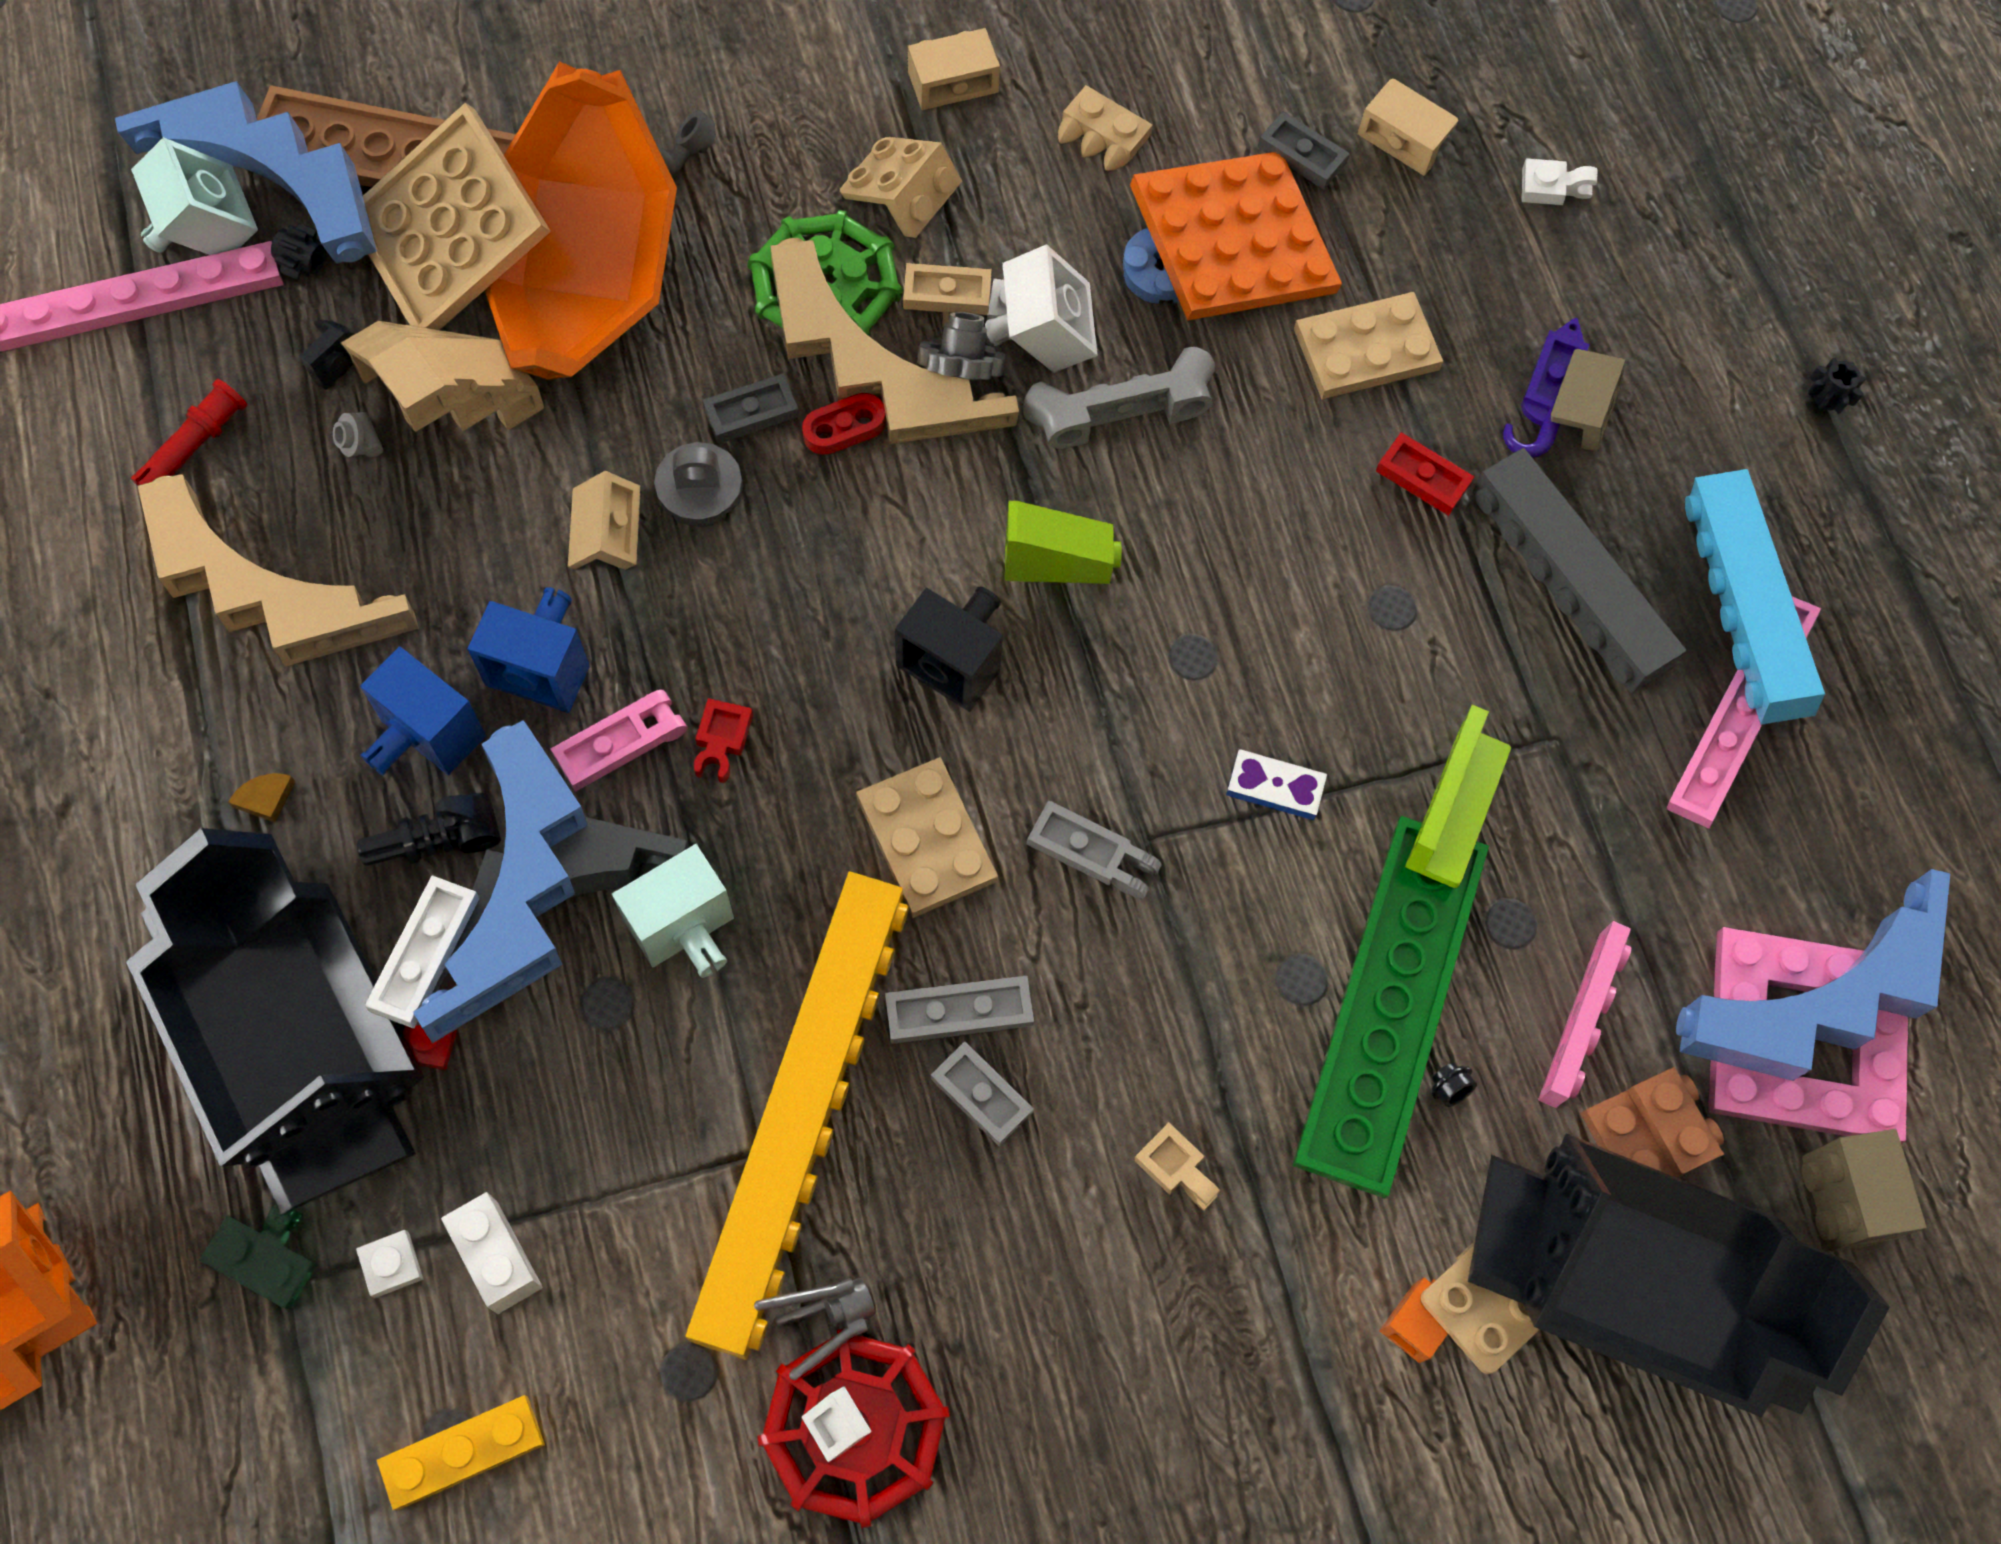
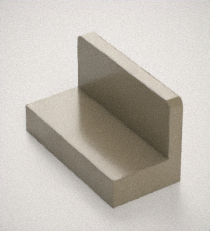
(1589, 395)

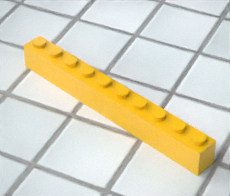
(797, 1118)

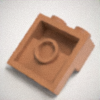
(1657, 1125)

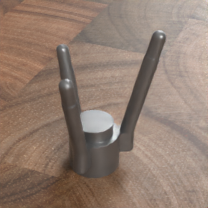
(845, 1304)

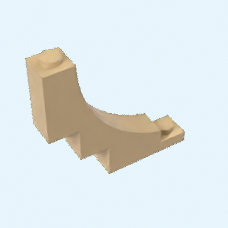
(915, 400)
(300, 616)

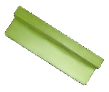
(1459, 802)

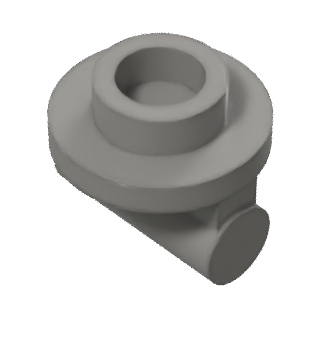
(356, 435)

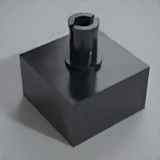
(951, 645)

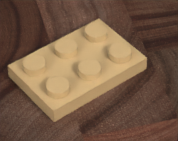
(1368, 345)
(926, 837)

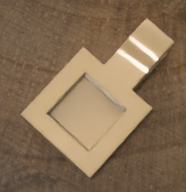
(1173, 1162)

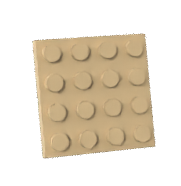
(449, 221)

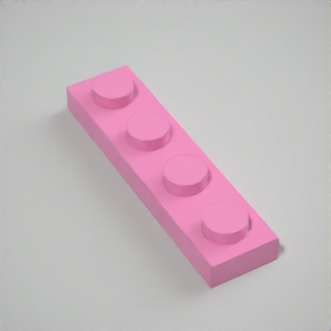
(1580, 1034)

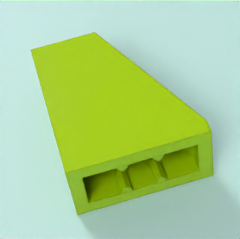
(1058, 546)

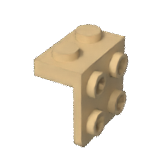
(906, 177)
(1478, 1320)

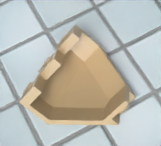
(444, 373)

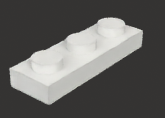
(422, 951)

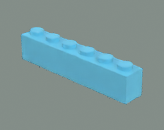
(1754, 598)

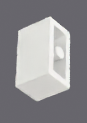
(491, 1253)

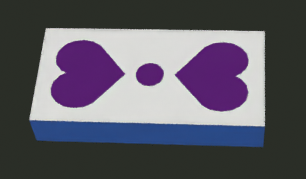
(1276, 784)

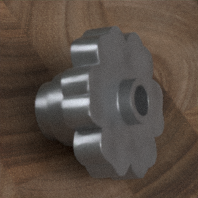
(962, 350)

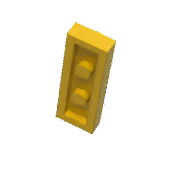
(460, 1452)

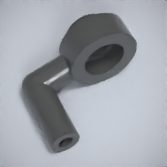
(693, 136)

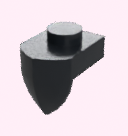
(326, 356)

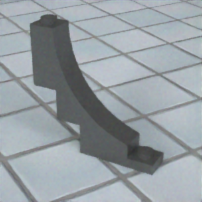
(593, 858)

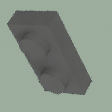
(1304, 150)
(750, 408)

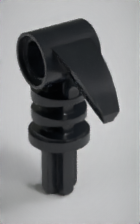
(460, 819)

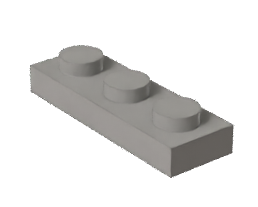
(959, 1009)

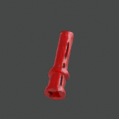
(201, 423)

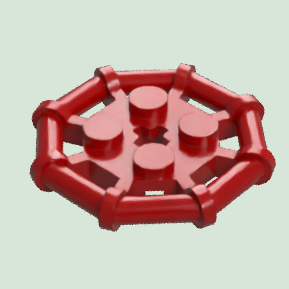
(876, 1450)

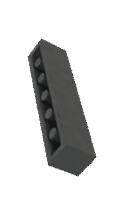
(1577, 571)

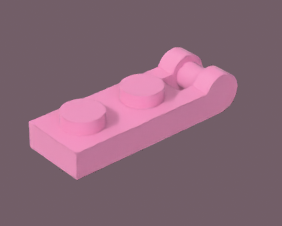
(618, 739)

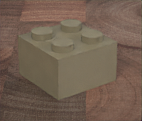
(1862, 1190)

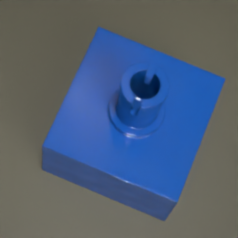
(531, 652)
(419, 714)

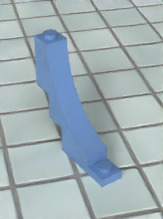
(226, 127)
(508, 942)
(1893, 974)

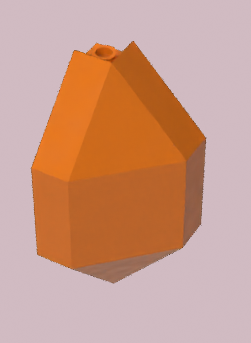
(609, 218)

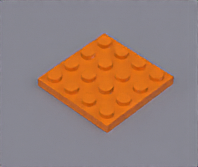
(1234, 235)

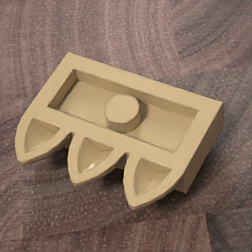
(1104, 127)

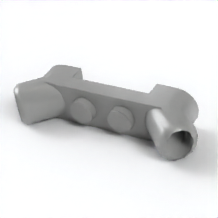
(1069, 417)

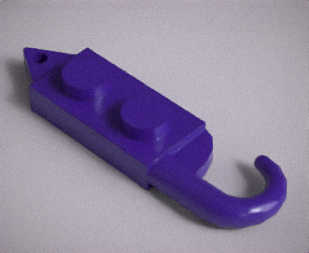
(1545, 387)

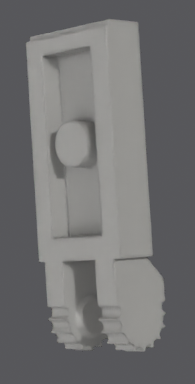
(1091, 849)

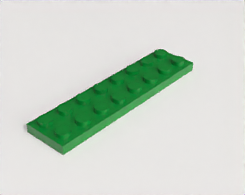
(1387, 1021)

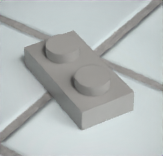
(981, 1093)

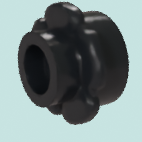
(1453, 1084)

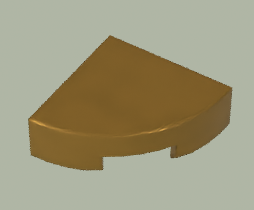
(263, 795)

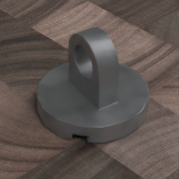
(698, 483)

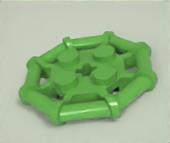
(835, 259)

